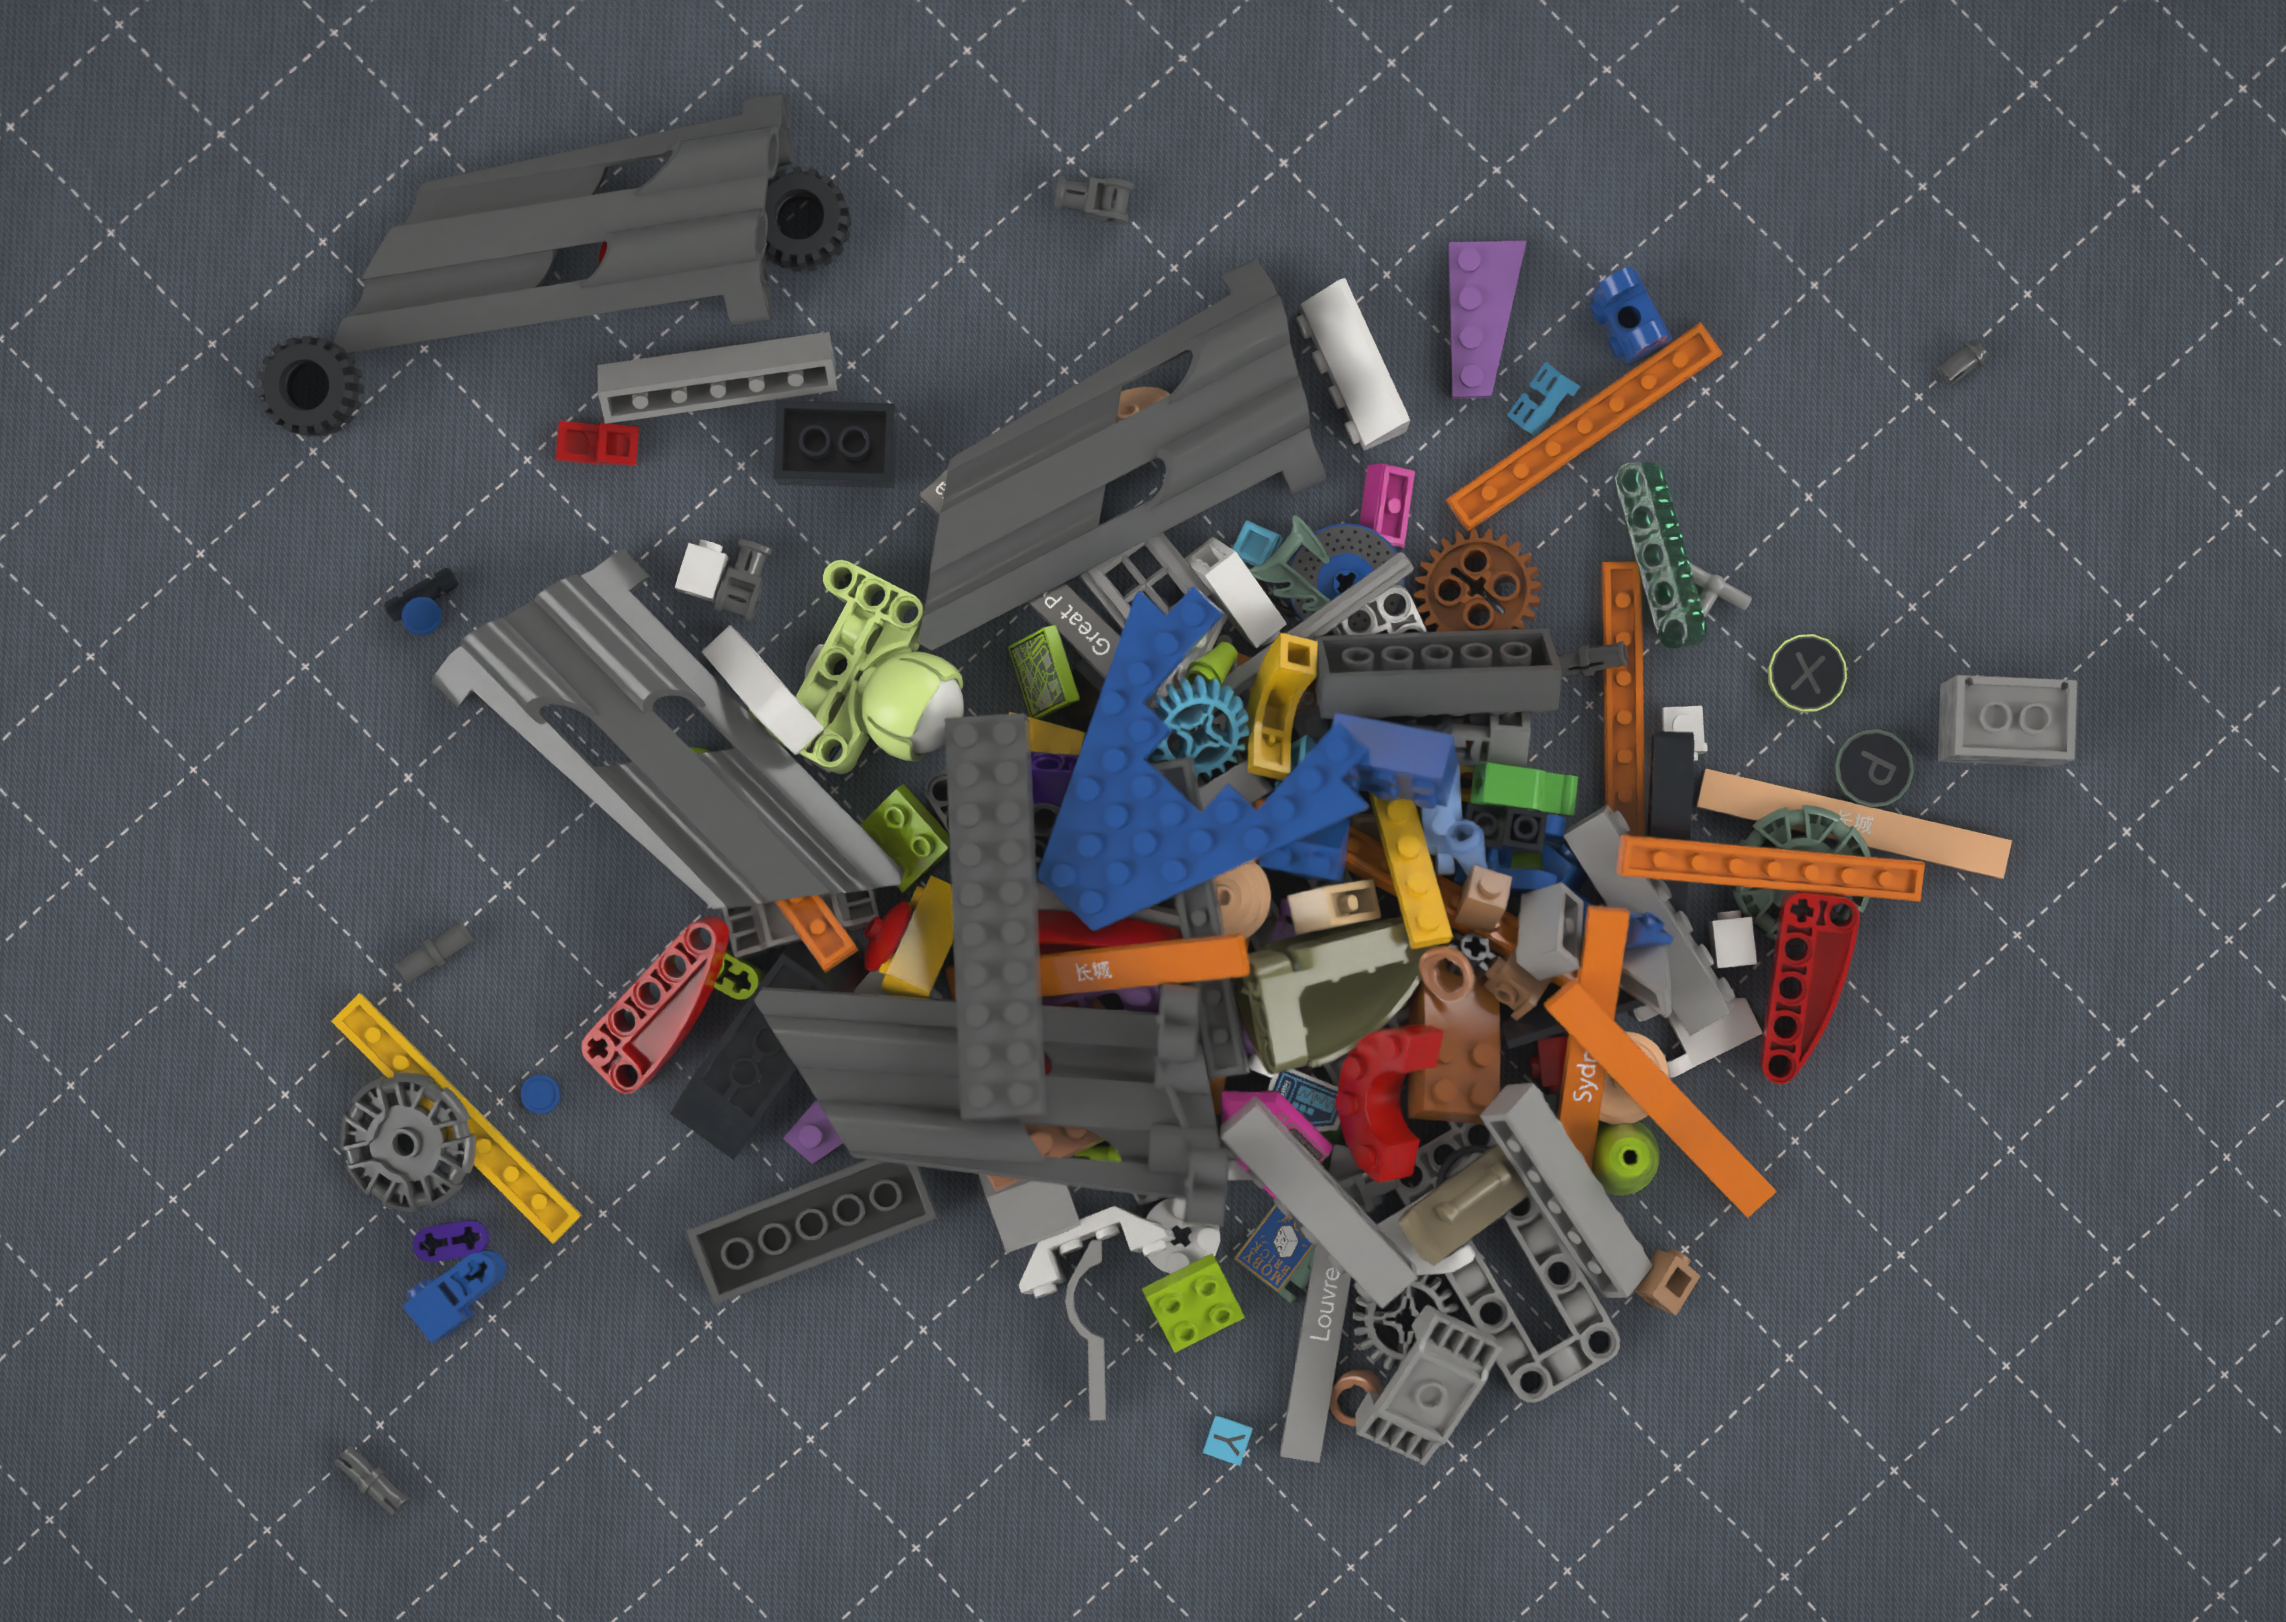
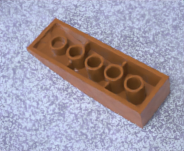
(1469, 1052)

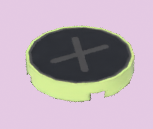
(1807, 673)

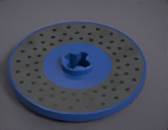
(1350, 550)

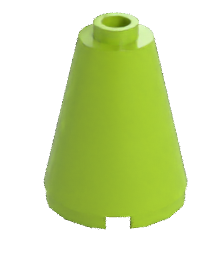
(1608, 1161)

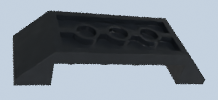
(749, 1062)

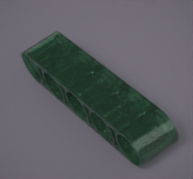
(1674, 568)

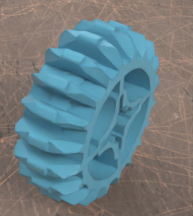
(1203, 699)

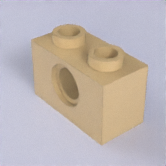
(1334, 906)

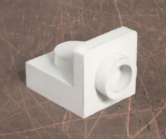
(1686, 720)

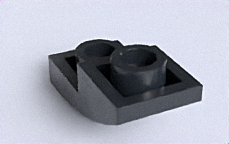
(1510, 829)

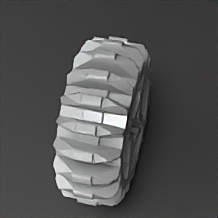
(1372, 1316)

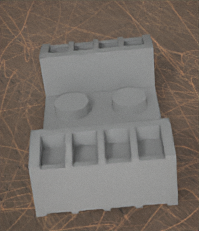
(764, 926)
(1429, 1387)

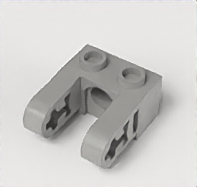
(1492, 738)

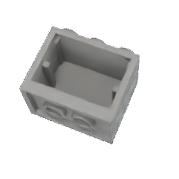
(2007, 721)

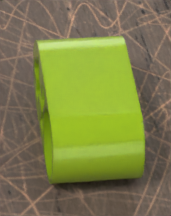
(740, 967)

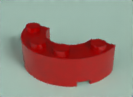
(1371, 1097)

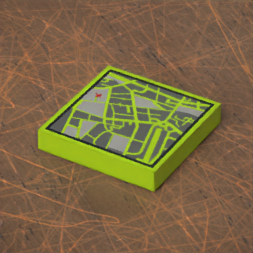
(1043, 672)

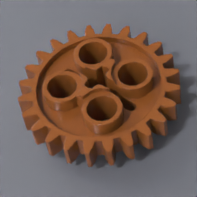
(1501, 566)

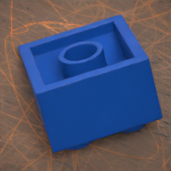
(1313, 857)

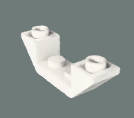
(1045, 1267)

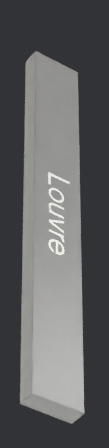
(1317, 1343)

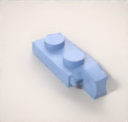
(1436, 824)

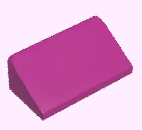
(1387, 501)

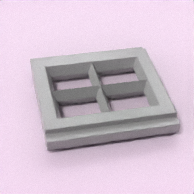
(1171, 563)

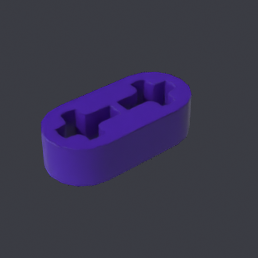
(449, 1231)

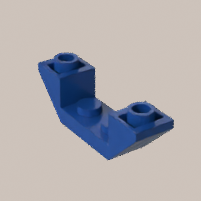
(1642, 929)

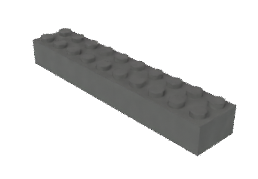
(995, 918)

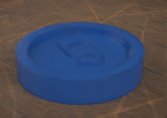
(421, 616)
(540, 1094)

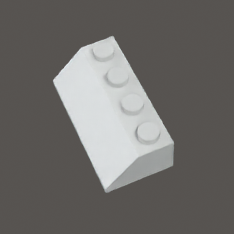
(1353, 366)

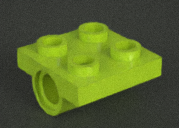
(908, 835)
(1193, 1303)

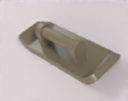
(1463, 1205)

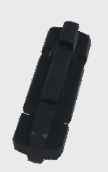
(430, 588)

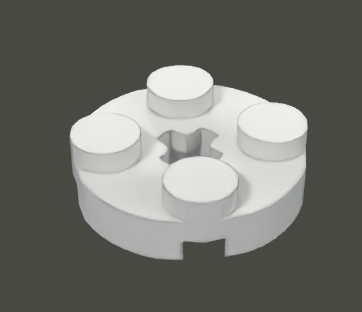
(1203, 1238)

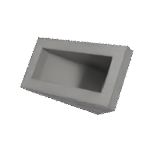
(1647, 977)

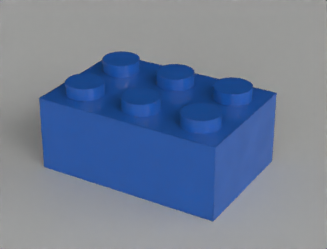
(1402, 762)

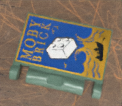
(1278, 1254)

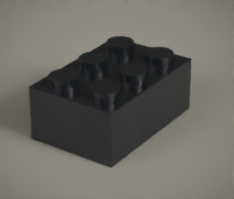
(835, 444)

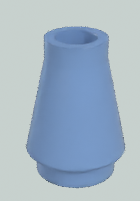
(1467, 845)

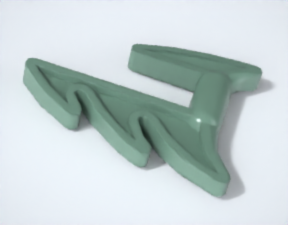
(1277, 570)

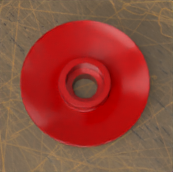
(885, 935)

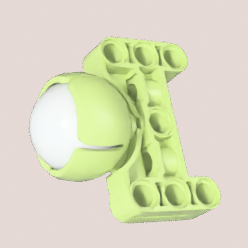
(887, 685)

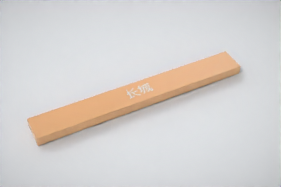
(1879, 828)

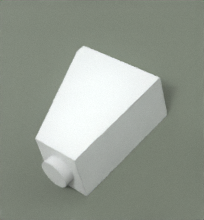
(1236, 592)

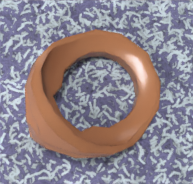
(1430, 972)
(1362, 1378)

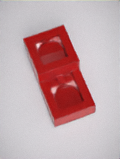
(596, 443)

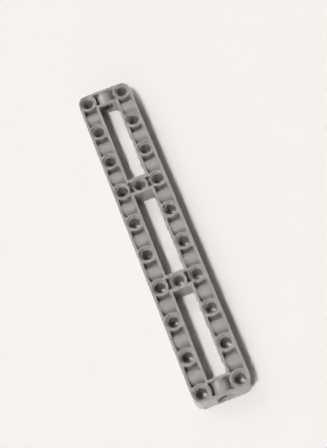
(1532, 1229)

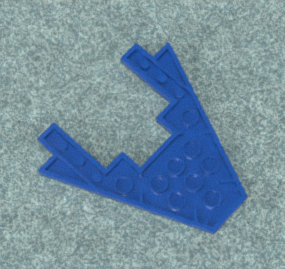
(1128, 831)

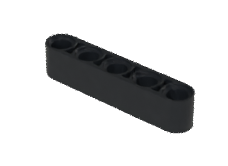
(1671, 797)

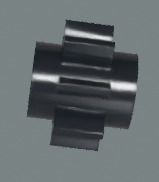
(1475, 949)

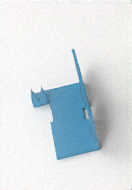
(1547, 408)

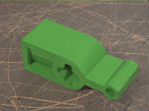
(1523, 788)

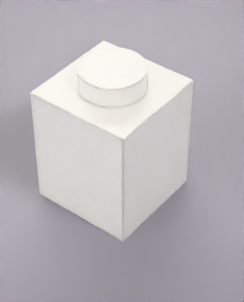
(702, 570)
(1732, 940)

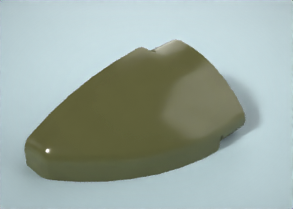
(1325, 991)

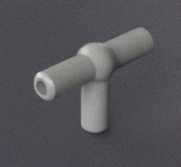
(1716, 586)

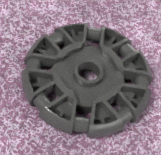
(429, 1138)

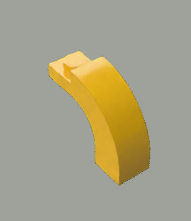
(1273, 702)

